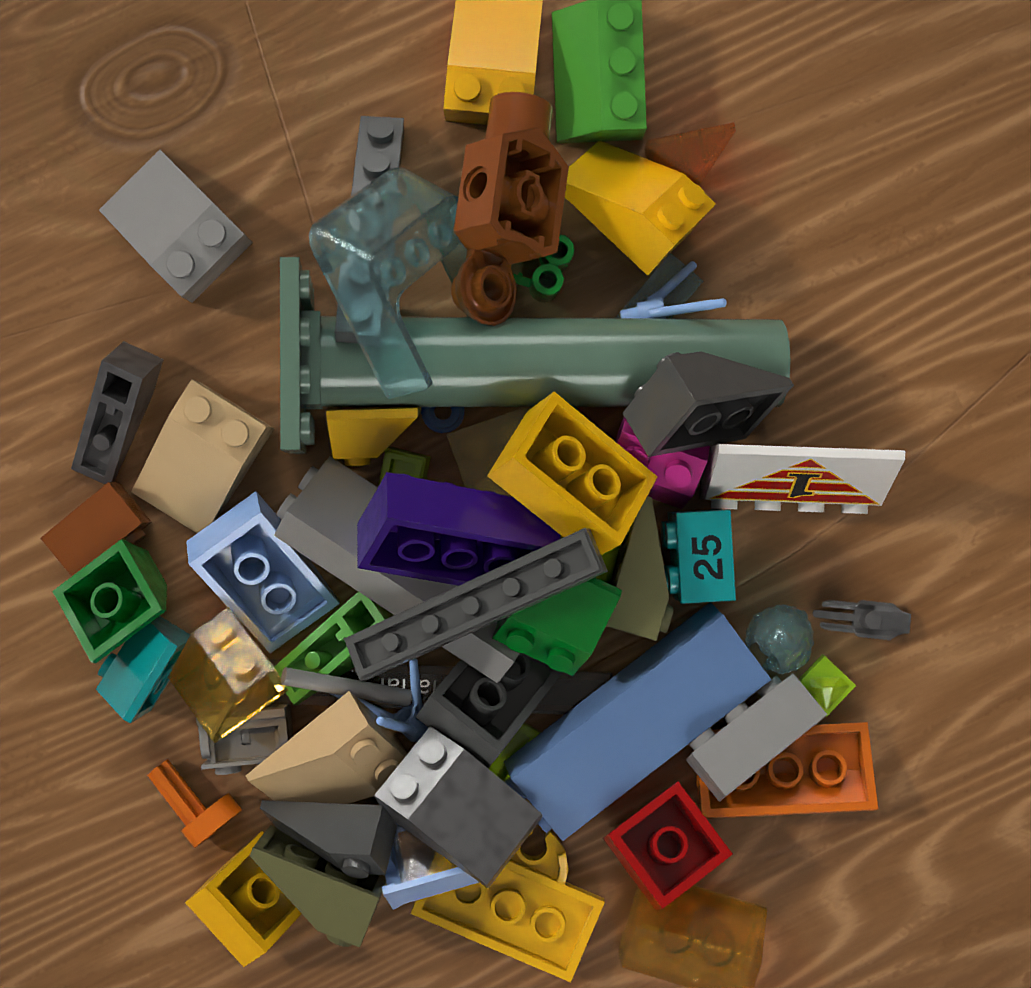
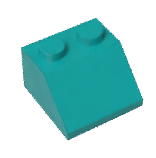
(141, 669)

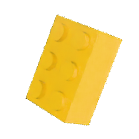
(572, 473)

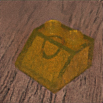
(224, 675)

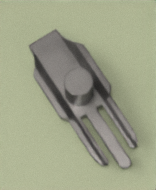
(868, 619)

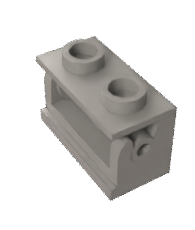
(249, 742)

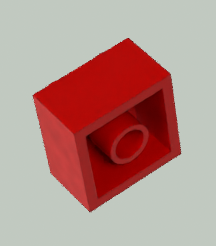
(667, 846)

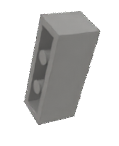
(754, 735)

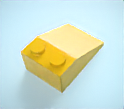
(490, 54)
(636, 202)

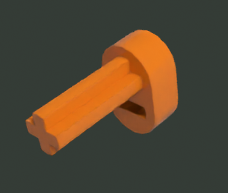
(198, 821)

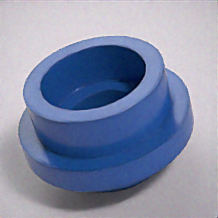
(446, 425)

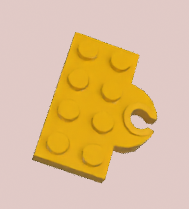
(524, 911)

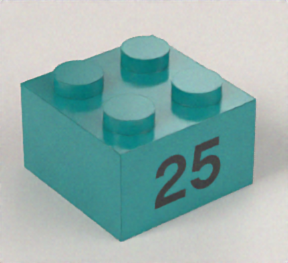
(699, 555)

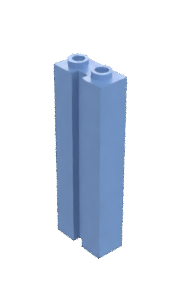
(635, 722)

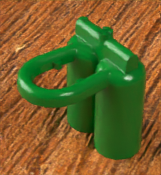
(549, 277)

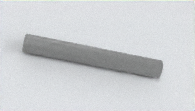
(340, 686)

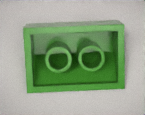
(599, 71)

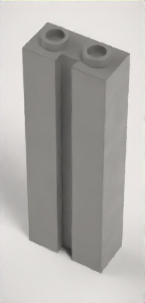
(324, 529)

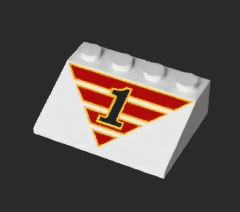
(799, 476)

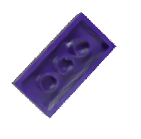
(444, 530)

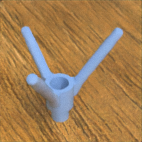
(655, 307)
(405, 719)

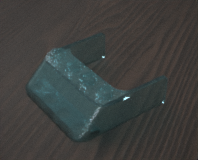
(374, 252)

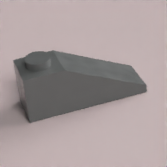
(346, 835)

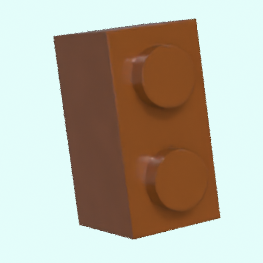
(96, 527)

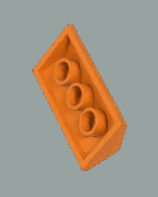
(816, 774)

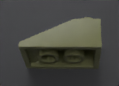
(642, 578)
(320, 891)

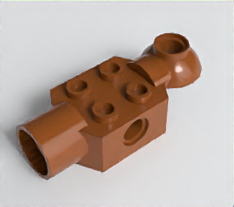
(507, 204)

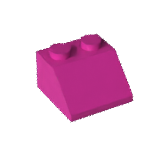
(676, 471)

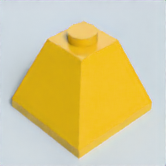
(366, 431)

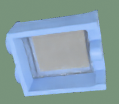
(419, 871)

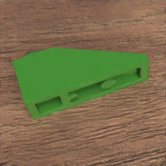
(325, 647)

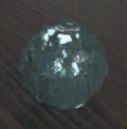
(783, 636)

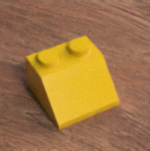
(243, 907)

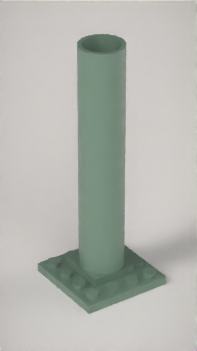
(498, 365)

